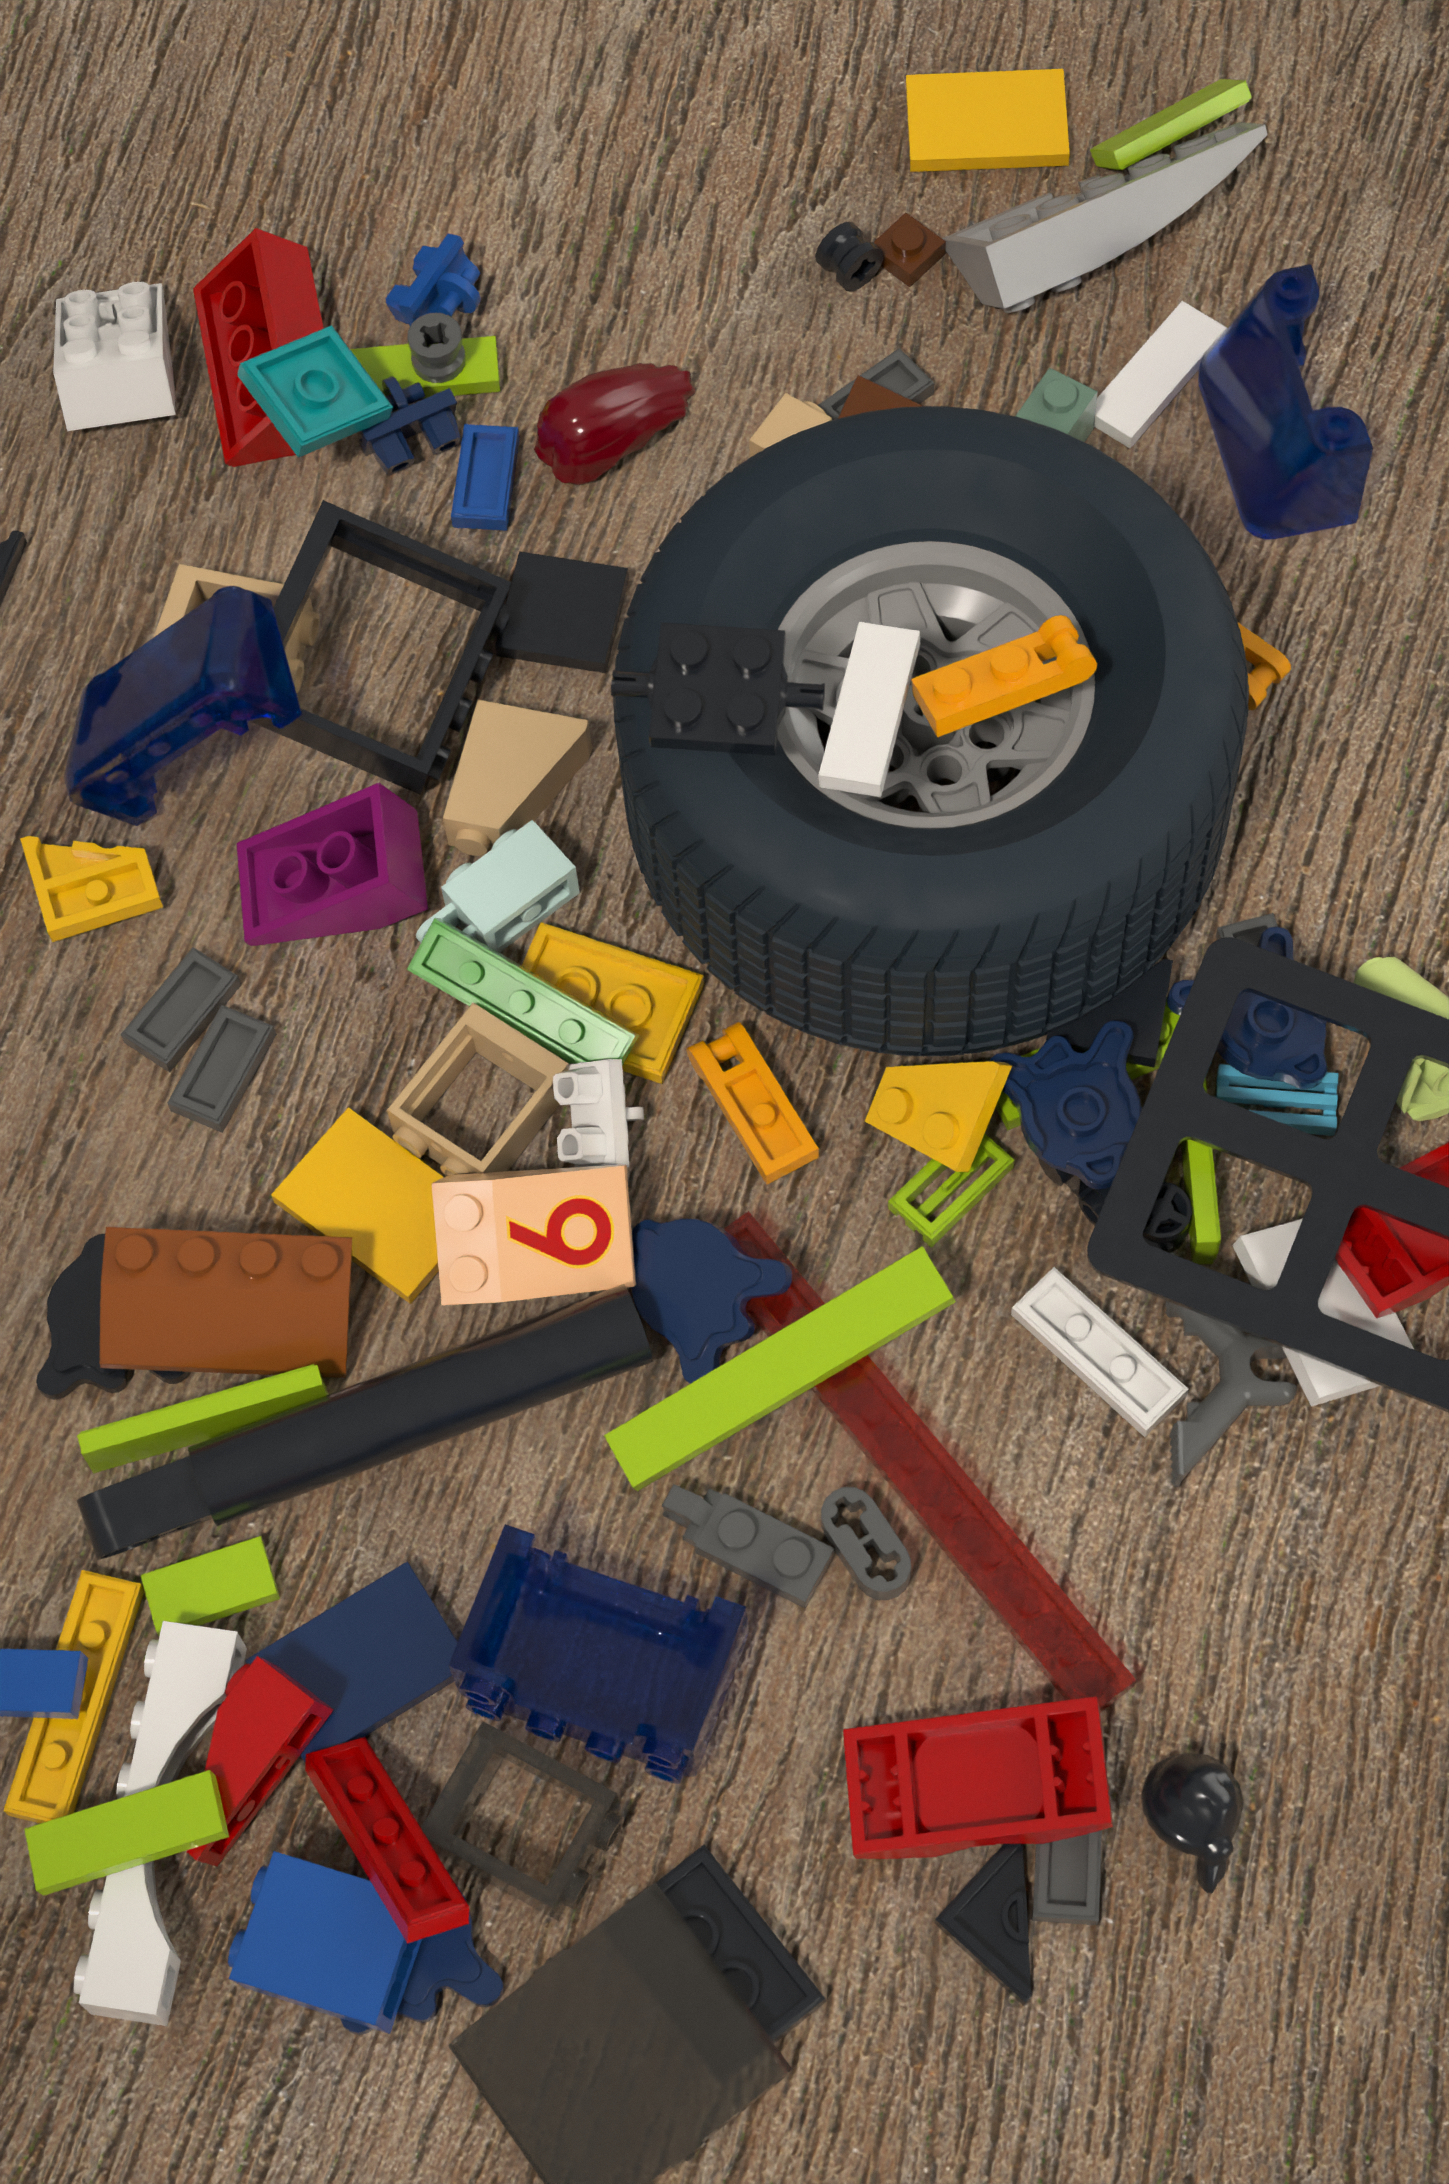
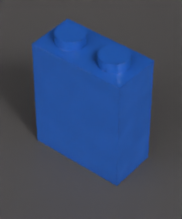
(323, 1944)

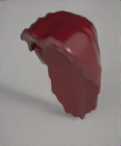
(608, 417)

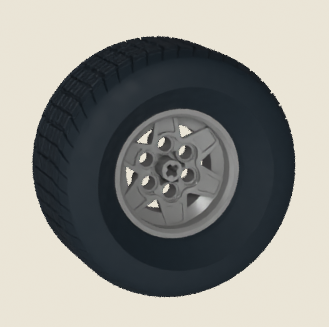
(983, 907)

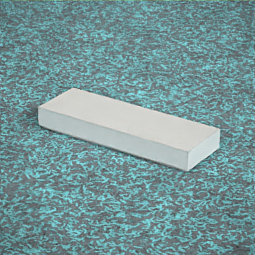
(1155, 374)
(869, 709)
(1099, 1352)

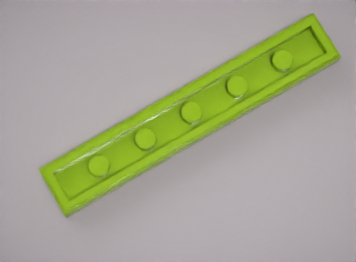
(779, 1368)

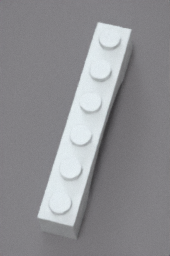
(131, 1957)

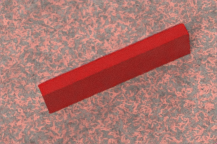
(387, 1840)

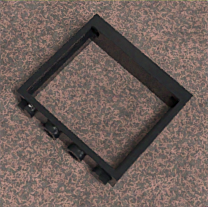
(422, 566)

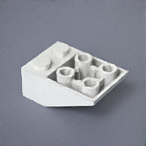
(113, 356)

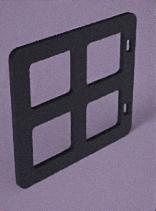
(1338, 1170)

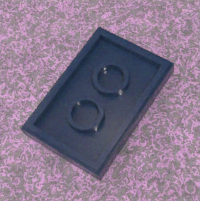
(369, 1656)

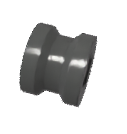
(439, 361)

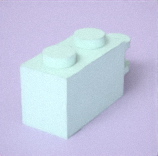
(508, 888)

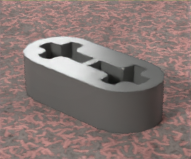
(854, 1551)

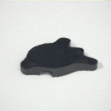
(75, 1331)

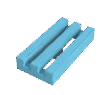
(1281, 1099)

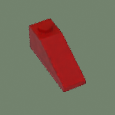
(255, 1744)

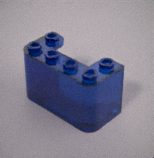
(597, 1659)

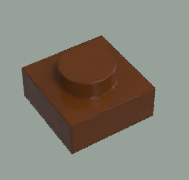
(910, 249)

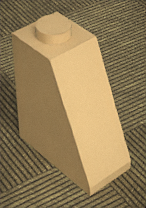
(510, 771)

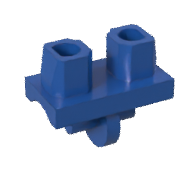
(441, 286)

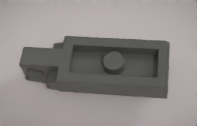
(750, 1543)

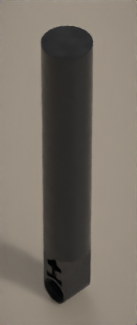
(372, 1422)

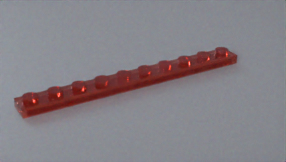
(949, 1503)

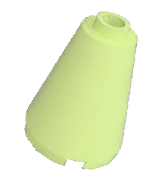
(1426, 1083)

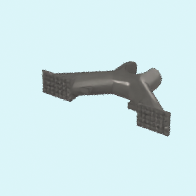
(1230, 1396)

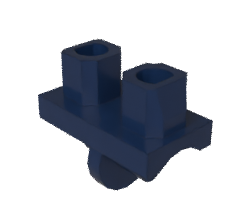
(431, 416)

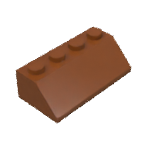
(224, 1301)

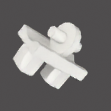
(597, 1114)

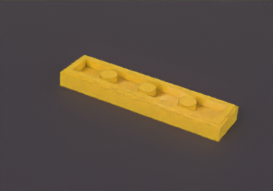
(61, 1749)

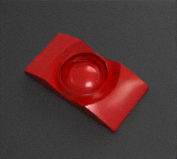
(1394, 1261)
(977, 1780)

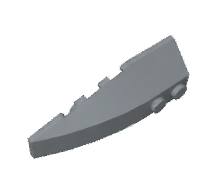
(1062, 237)

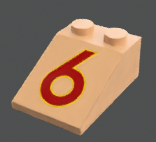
(532, 1233)

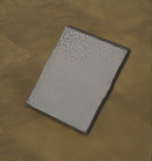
(620, 2052)

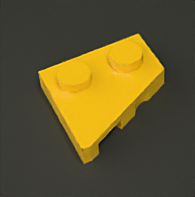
(89, 885)
(939, 1107)

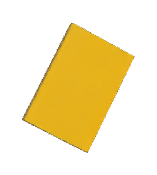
(987, 120)
(625, 986)
(369, 1190)

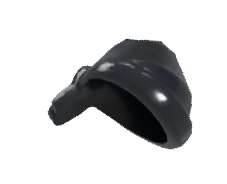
(1195, 1809)

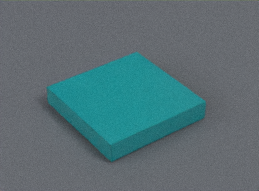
(314, 391)

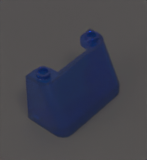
(1283, 460)
(172, 693)

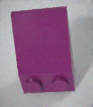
(333, 870)

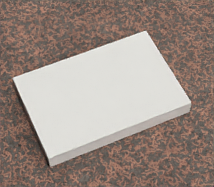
(1263, 1260)

